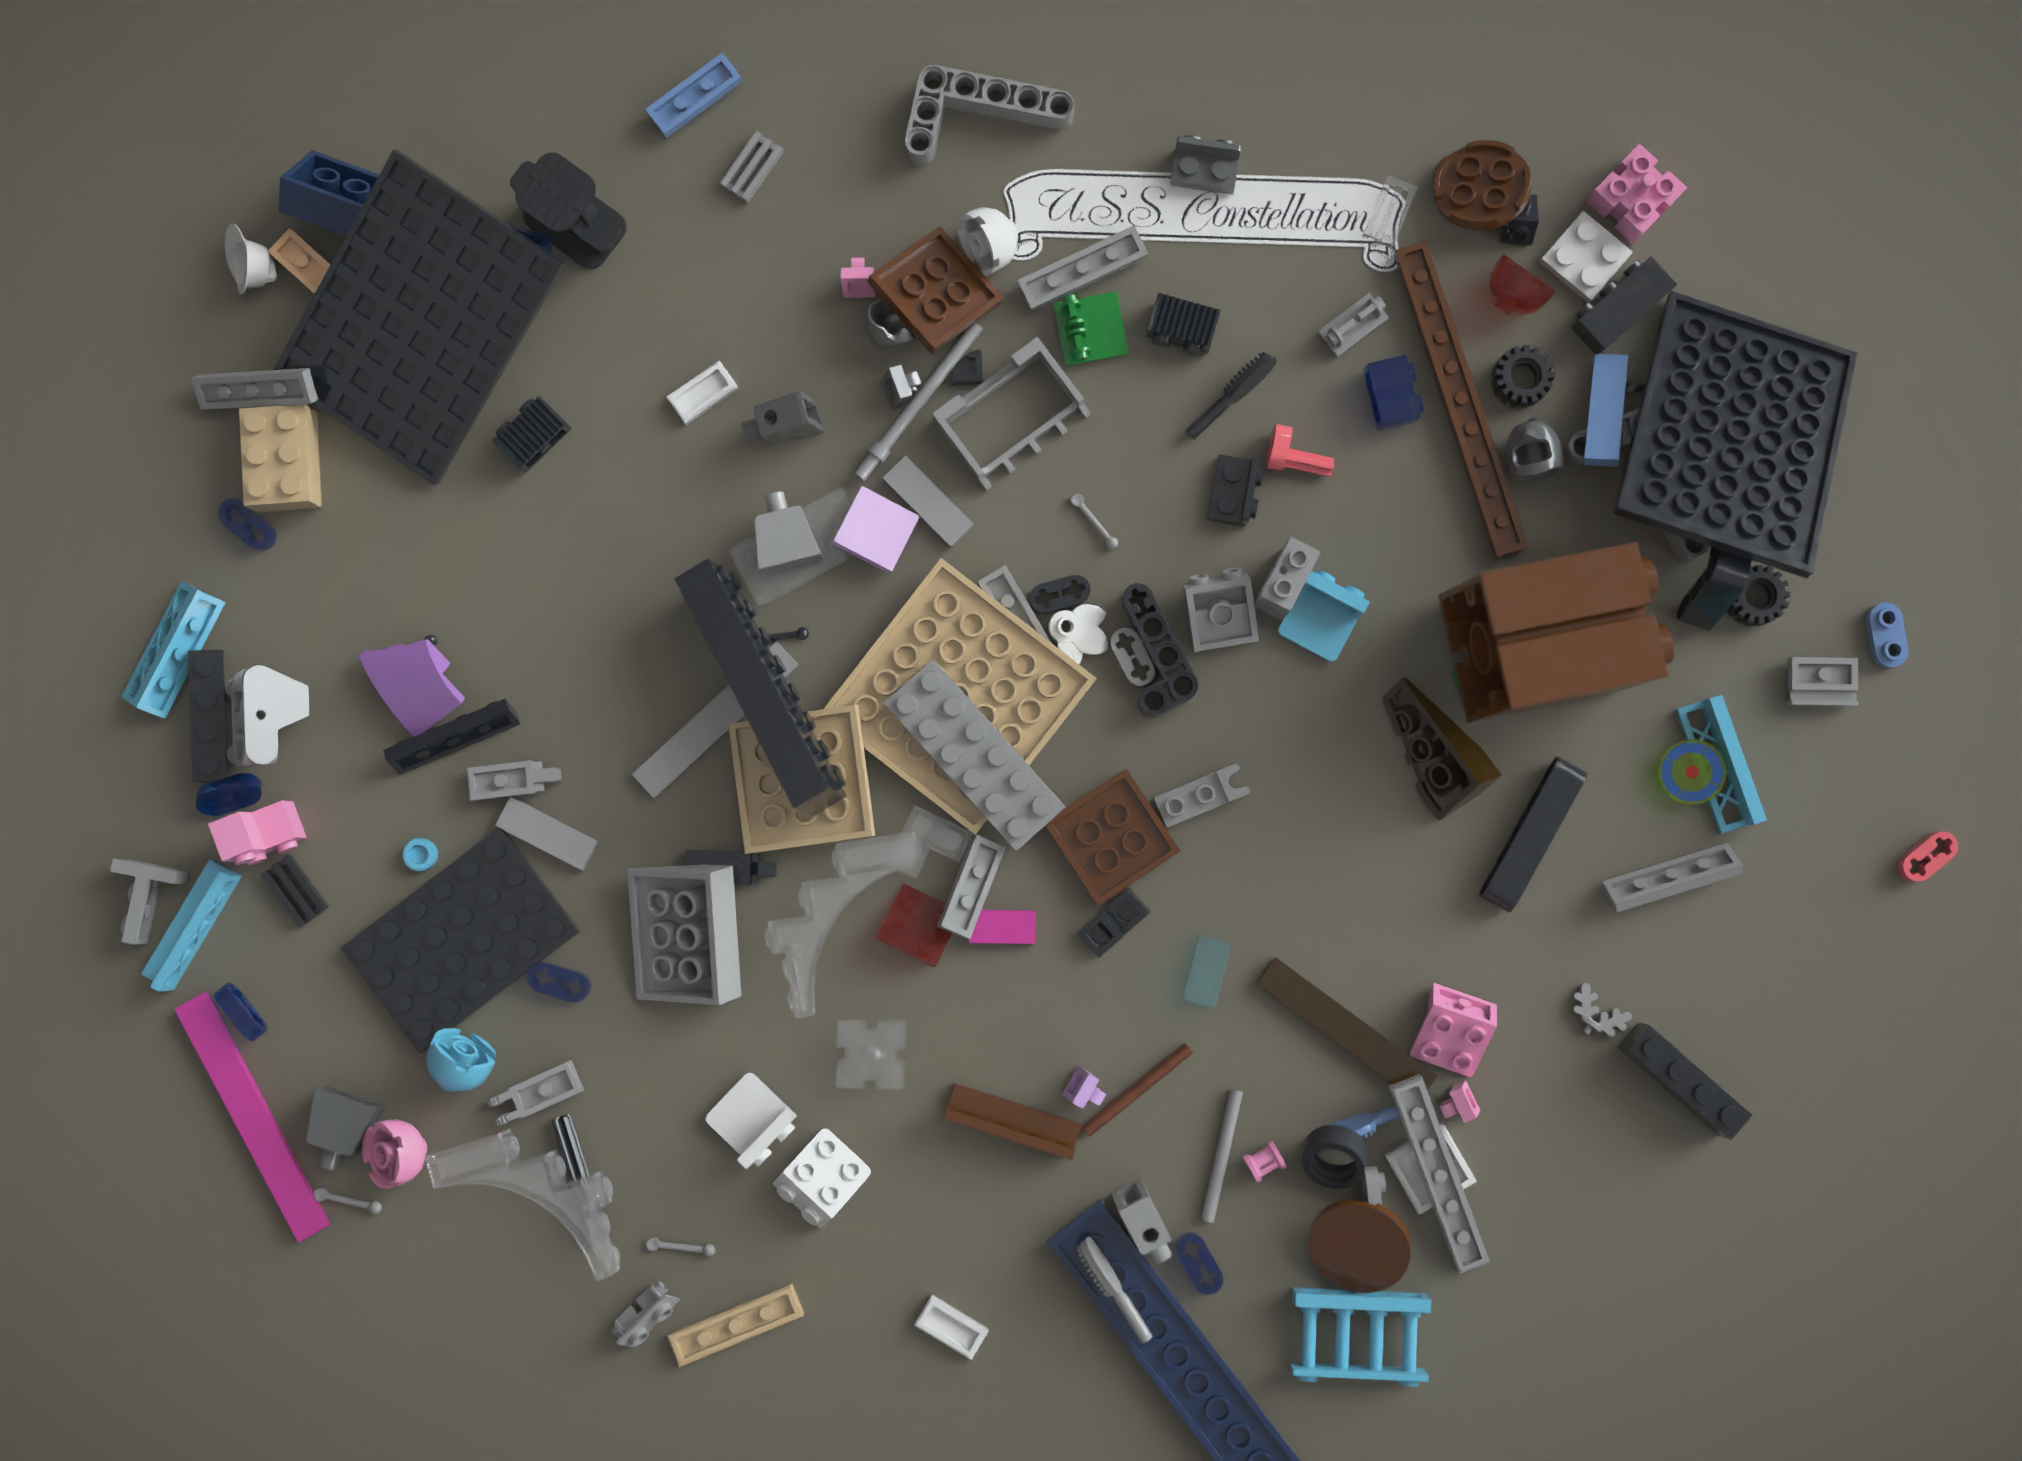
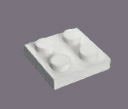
(1585, 257)

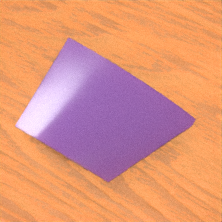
(412, 683)

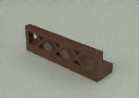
(1013, 1121)

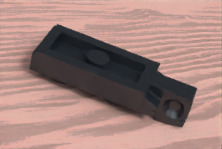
(745, 866)

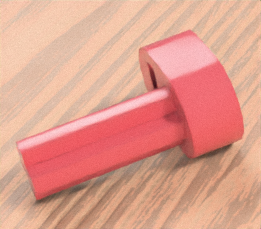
(1280, 455)

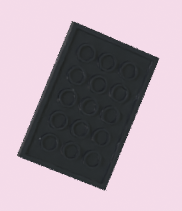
(460, 939)

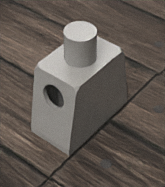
(784, 536)
(1143, 1220)

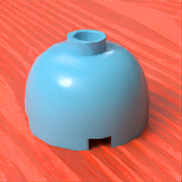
(459, 1061)

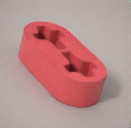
(1922, 851)

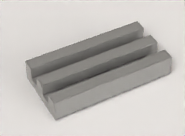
(766, 144)

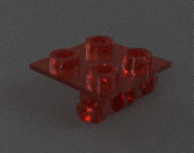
(913, 926)

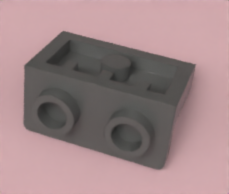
(1205, 164)

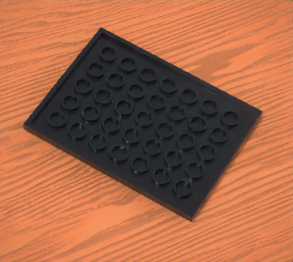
(1737, 434)

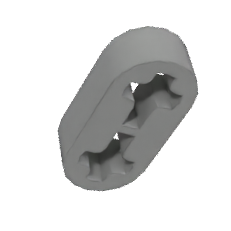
(1139, 653)

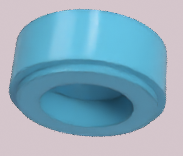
(420, 854)

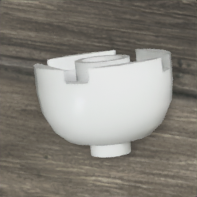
(988, 238)

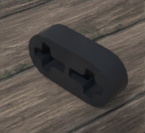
(1056, 587)

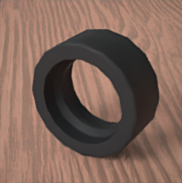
(1329, 1174)

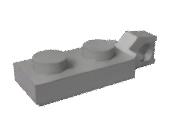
(509, 779)

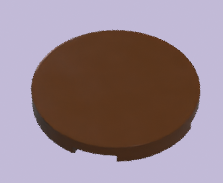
(1482, 185)
(1360, 1246)

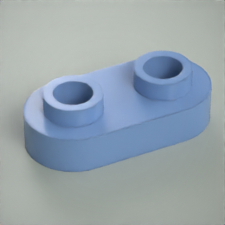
(1883, 635)

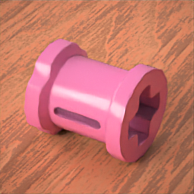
(1264, 1161)

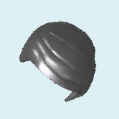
(886, 328)

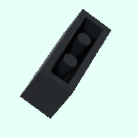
(1622, 304)

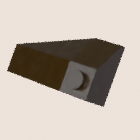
(1444, 757)

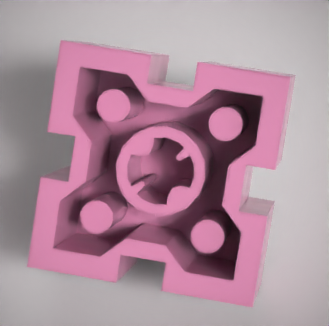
(1635, 194)

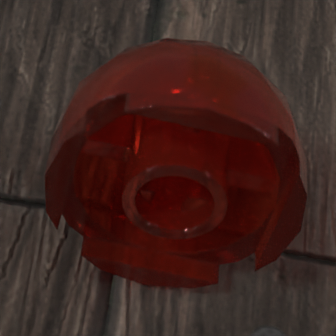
(1517, 288)

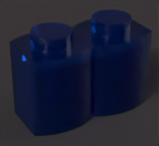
(1393, 392)

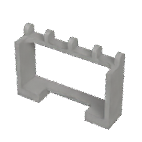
(1019, 361)

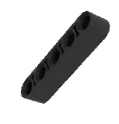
(1533, 834)

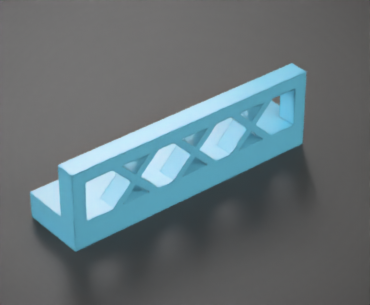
(165, 659)
(1737, 771)
(190, 926)

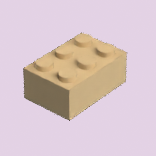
(280, 458)

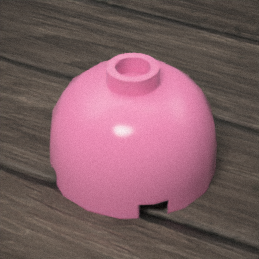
(394, 1152)

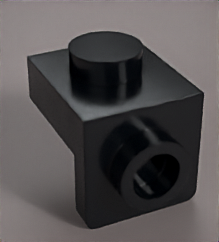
(1523, 227)

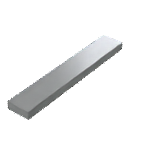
(698, 736)
(1439, 1174)

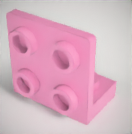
(1455, 1030)

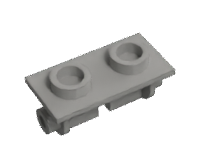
(1354, 324)
(634, 1327)

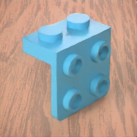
(1323, 615)

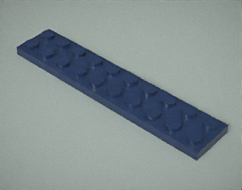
(1178, 1353)

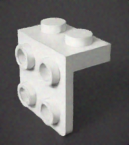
(751, 1119)
(822, 1178)

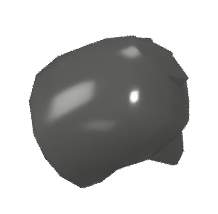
(1533, 451)

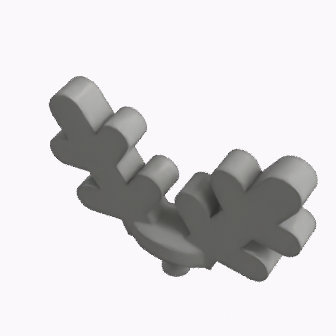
(1604, 1023)

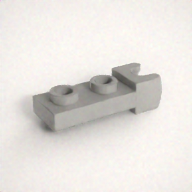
(1199, 796)

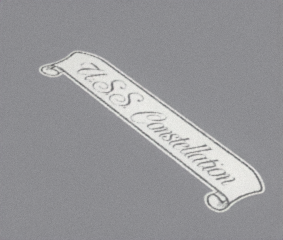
(1259, 211)

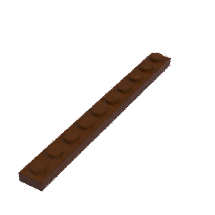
(1460, 399)

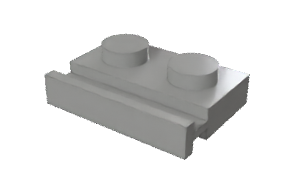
(1822, 681)

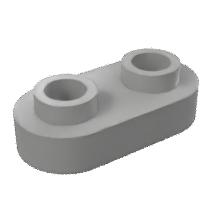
(1373, 1185)

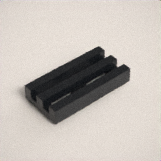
(278, 868)

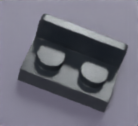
(1234, 490)

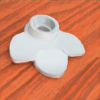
(1083, 633)

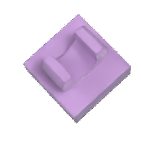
(1083, 1088)

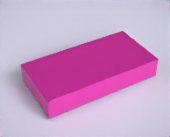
(1005, 927)

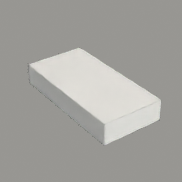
(702, 392)
(951, 1327)

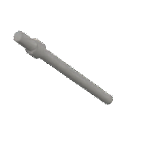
(880, 450)

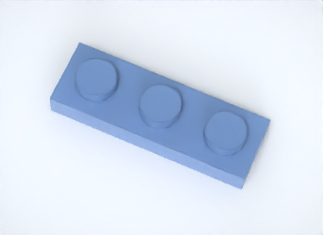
(694, 95)

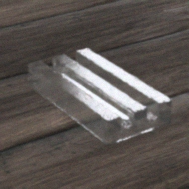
(1379, 235)

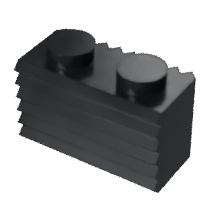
(1182, 324)
(531, 433)

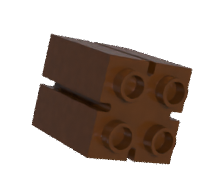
(1555, 631)

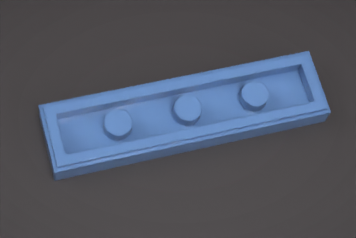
(1606, 410)

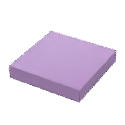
(876, 530)

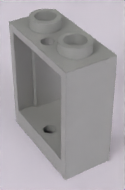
(1286, 578)

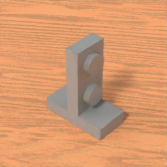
(144, 895)

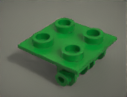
(1090, 328)

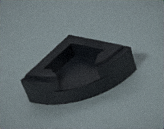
(968, 369)

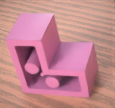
(252, 835)

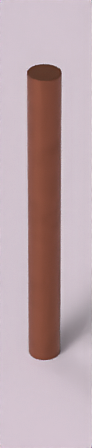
(1137, 1089)

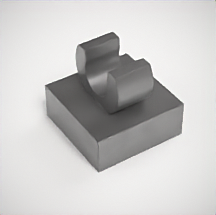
(899, 386)

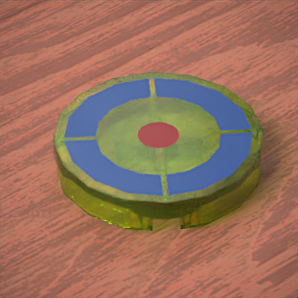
(1691, 771)

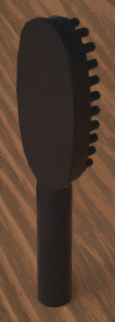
(1233, 393)

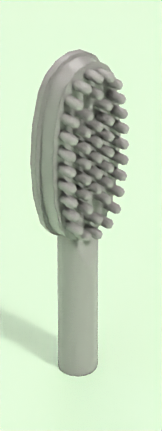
(1111, 1285)

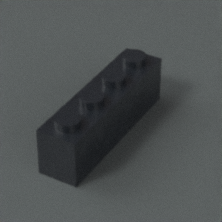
(1685, 1081)

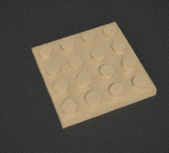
(764, 808)

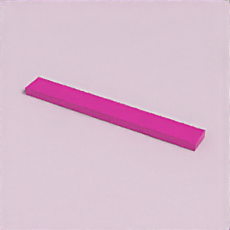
(252, 1116)

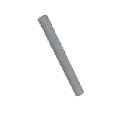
(1221, 1155)

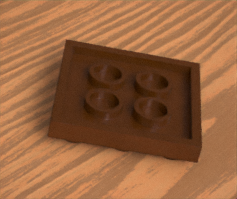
(935, 289)
(1112, 837)

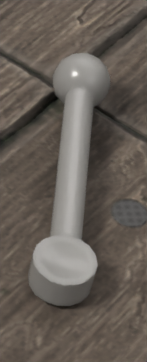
(1078, 501)
(322, 1194)
(654, 1244)

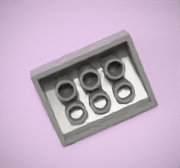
(684, 934)

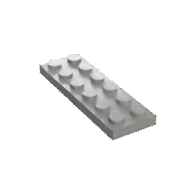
(974, 754)

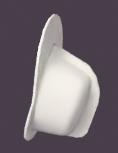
(247, 261)

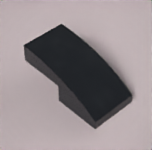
(1114, 922)

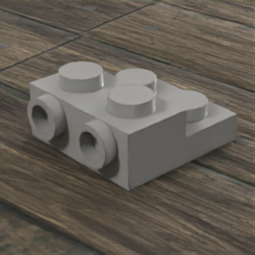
(1220, 610)

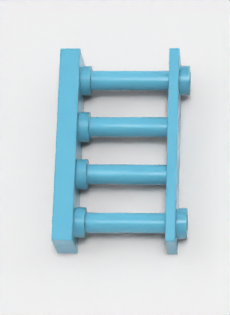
(1343, 1304)

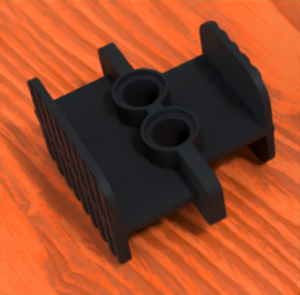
(563, 206)

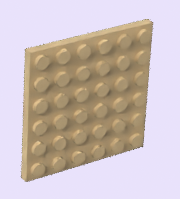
(989, 653)

